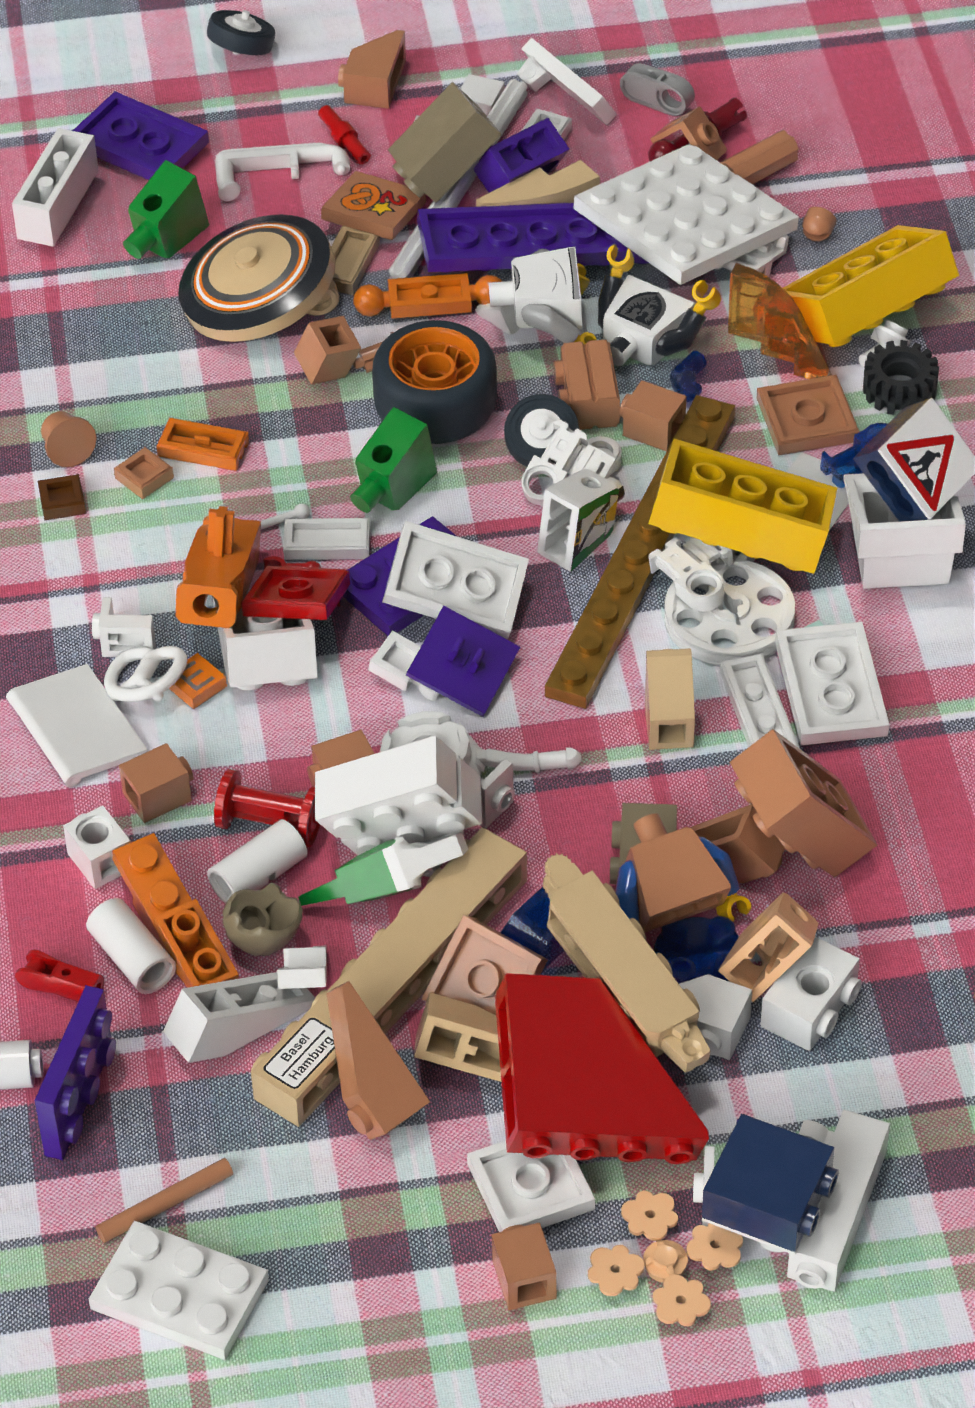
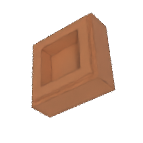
(143, 473)

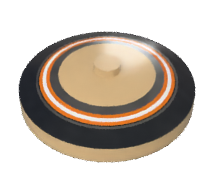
(256, 278)

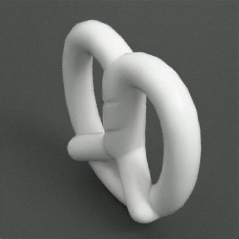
(138, 685)

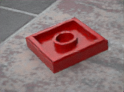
(296, 593)

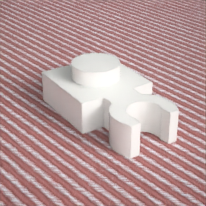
(393, 662)

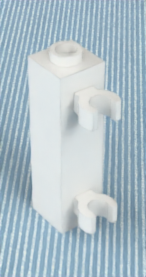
(858, 1156)

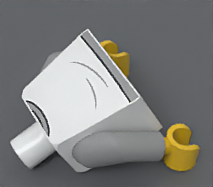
(546, 293)

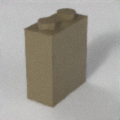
(443, 143)

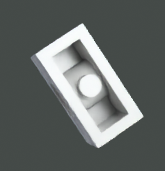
(791, 1007)

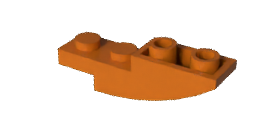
(172, 914)

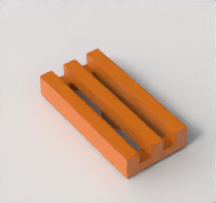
(201, 449)

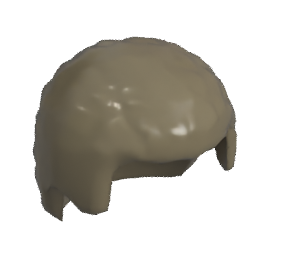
(261, 919)

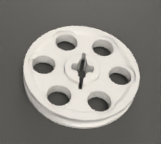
(721, 624)

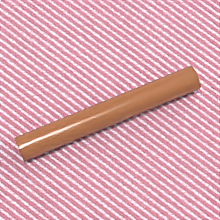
(164, 1200)

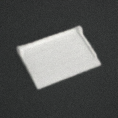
(76, 723)

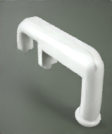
(274, 158)

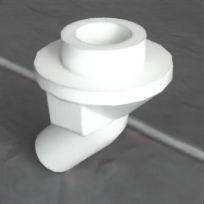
(888, 332)

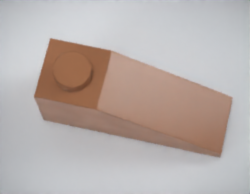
(370, 1071)

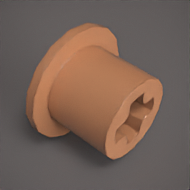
(68, 439)

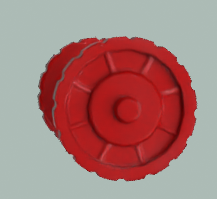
(264, 806)

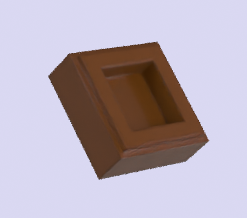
(61, 497)

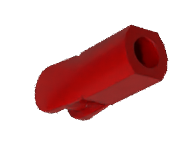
(64, 978)

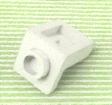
(121, 631)

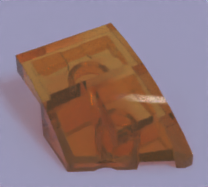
(769, 315)

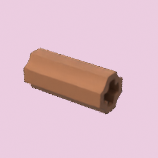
(764, 157)

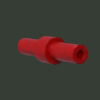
(344, 134)

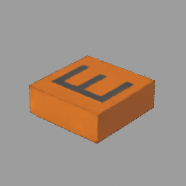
(198, 681)

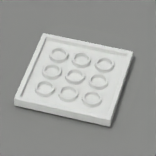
(685, 213)

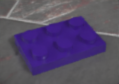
(141, 136)
(369, 584)
(75, 1073)

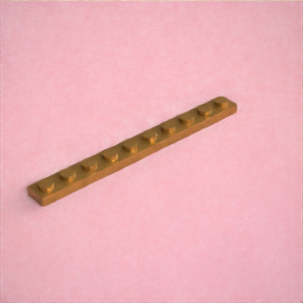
(627, 572)

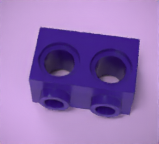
(520, 154)

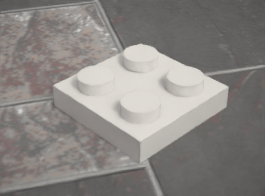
(529, 1189)

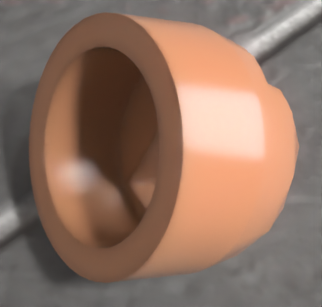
(818, 224)

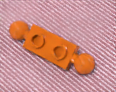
(424, 296)

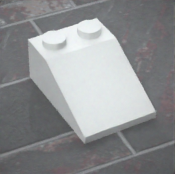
(268, 651)

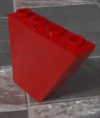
(585, 1077)

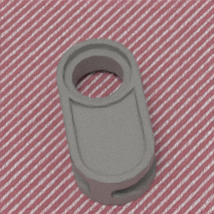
(649, 88)

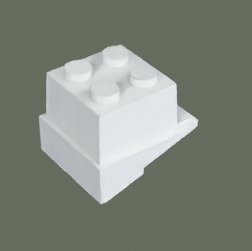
(904, 551)

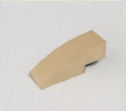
(541, 188)

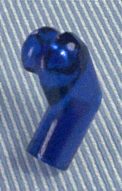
(684, 375)

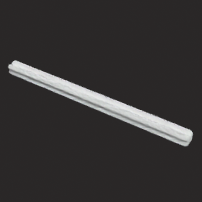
(501, 116)

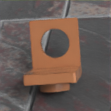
(697, 130)

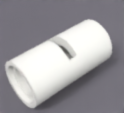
(258, 860)
(131, 946)

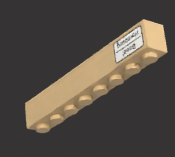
(390, 971)

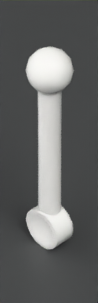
(300, 511)

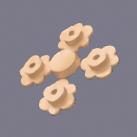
(664, 1259)

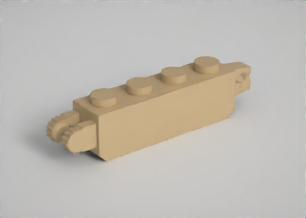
(614, 948)

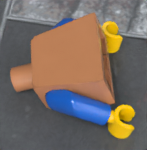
(675, 877)

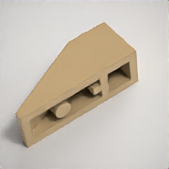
(458, 1037)

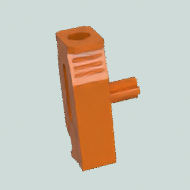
(220, 566)

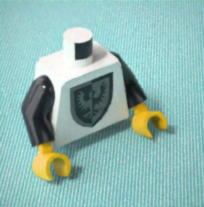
(646, 319)

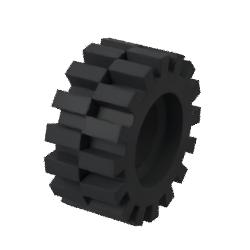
(899, 361)

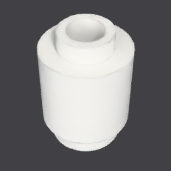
(19, 1064)

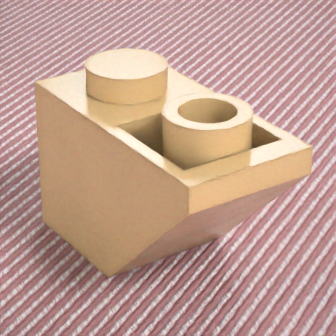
(669, 699)

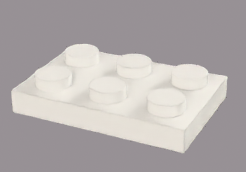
(456, 573)
(831, 683)
(179, 1290)

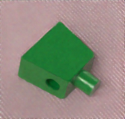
(166, 213)
(394, 463)

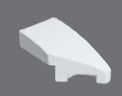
(303, 968)

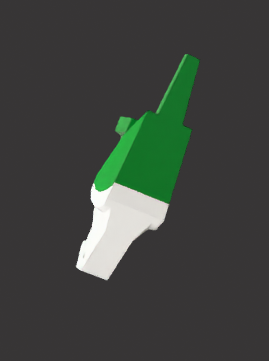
(386, 870)

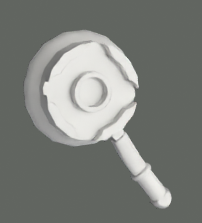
(432, 723)

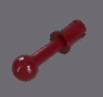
(722, 118)

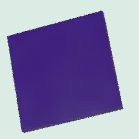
(463, 661)

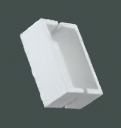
(396, 793)

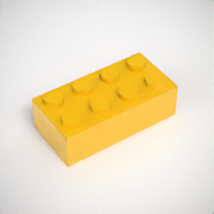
(873, 282)
(743, 506)

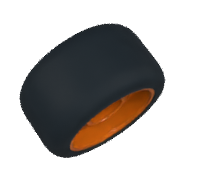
(437, 376)

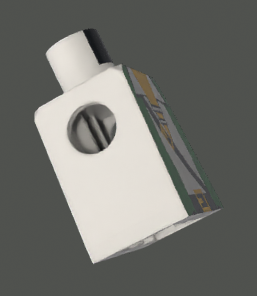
(577, 517)

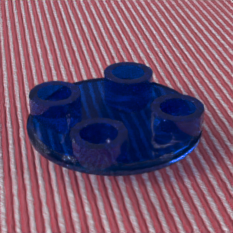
(696, 946)

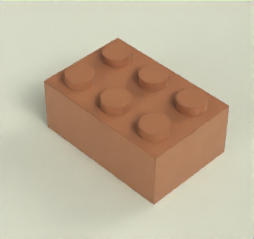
(801, 804)

